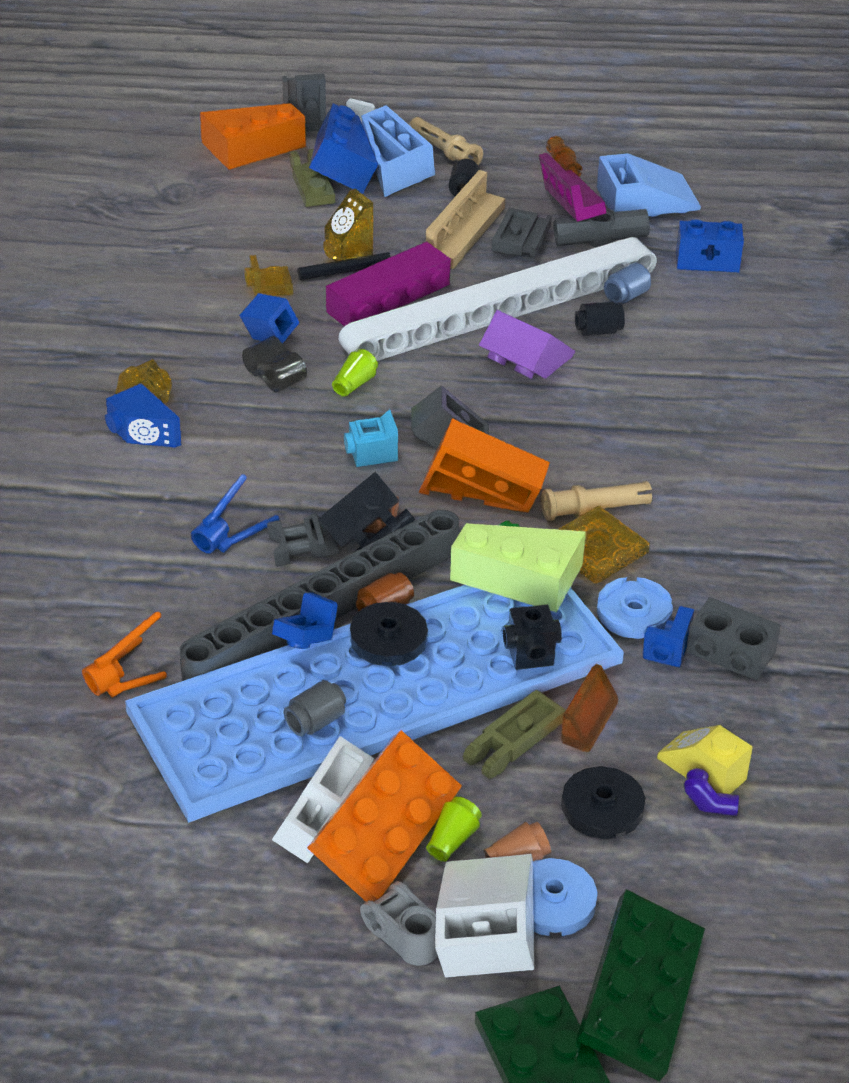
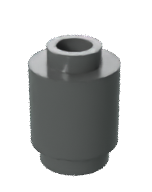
(315, 708)

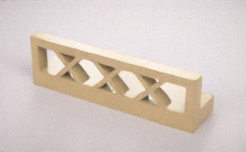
(465, 219)

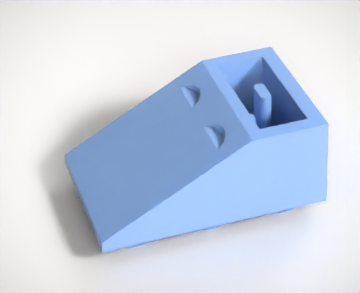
(637, 184)

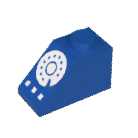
(142, 418)

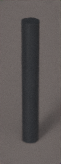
(340, 266)

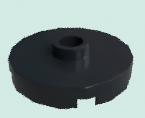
(388, 633)
(603, 802)

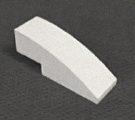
(322, 797)

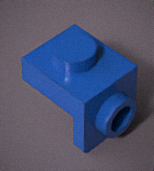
(312, 625)

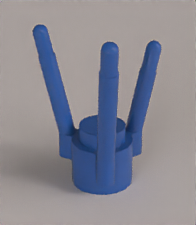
(213, 529)

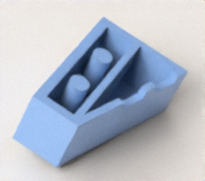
(399, 150)

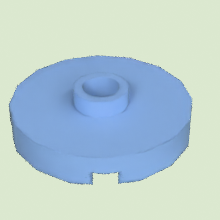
(633, 606)
(571, 906)

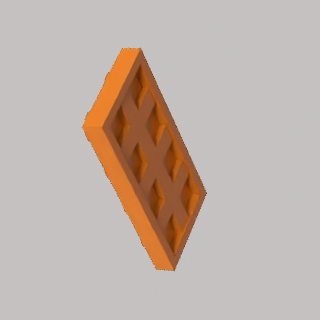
(384, 817)

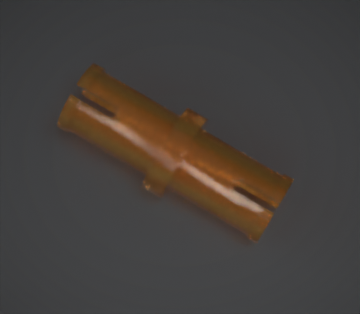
(563, 155)

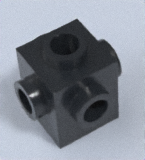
(531, 636)

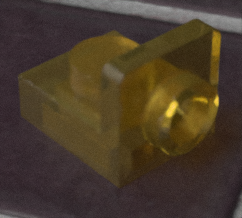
(268, 281)

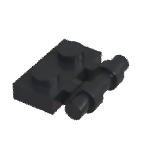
(361, 509)

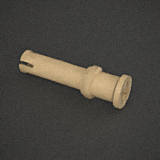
(463, 148)
(579, 500)

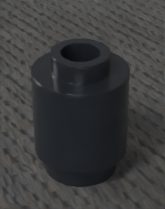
(461, 174)
(599, 318)

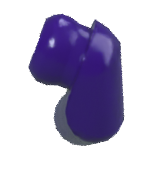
(705, 796)

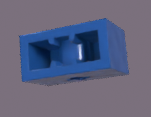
(709, 246)

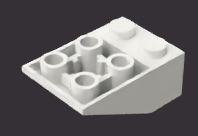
(486, 916)

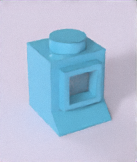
(372, 440)

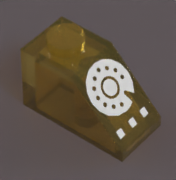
(350, 228)

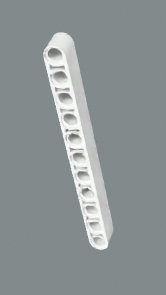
(476, 305)

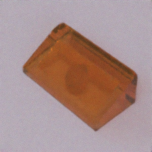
(589, 710)

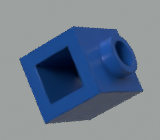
(269, 317)

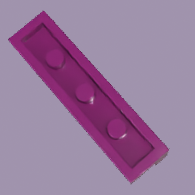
(570, 190)

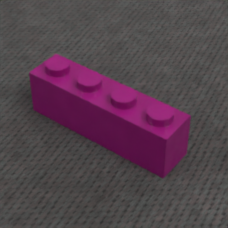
(388, 284)

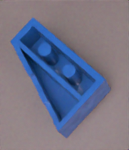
(344, 149)

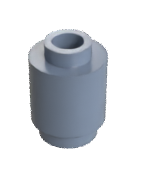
(627, 283)

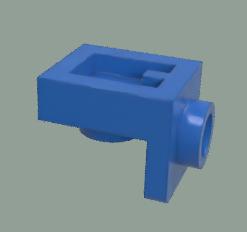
(670, 644)

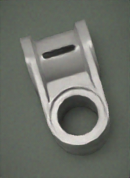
(403, 924)

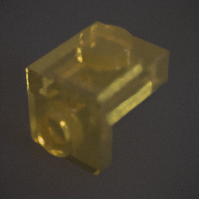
(150, 375)

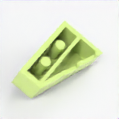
(518, 562)

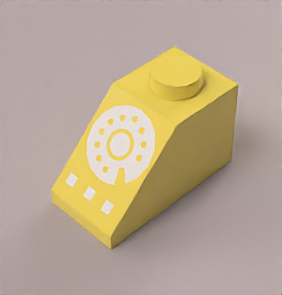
(713, 750)

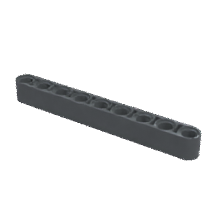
(249, 632)

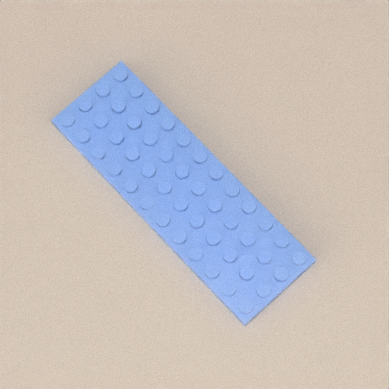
(226, 730)

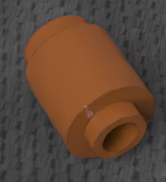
(386, 589)

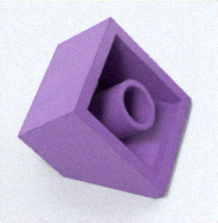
(524, 346)

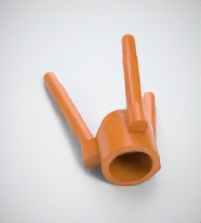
(106, 671)

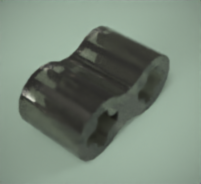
(274, 364)

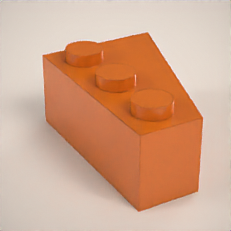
(252, 133)
(484, 469)

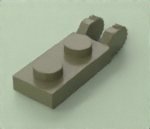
(312, 185)
(514, 733)

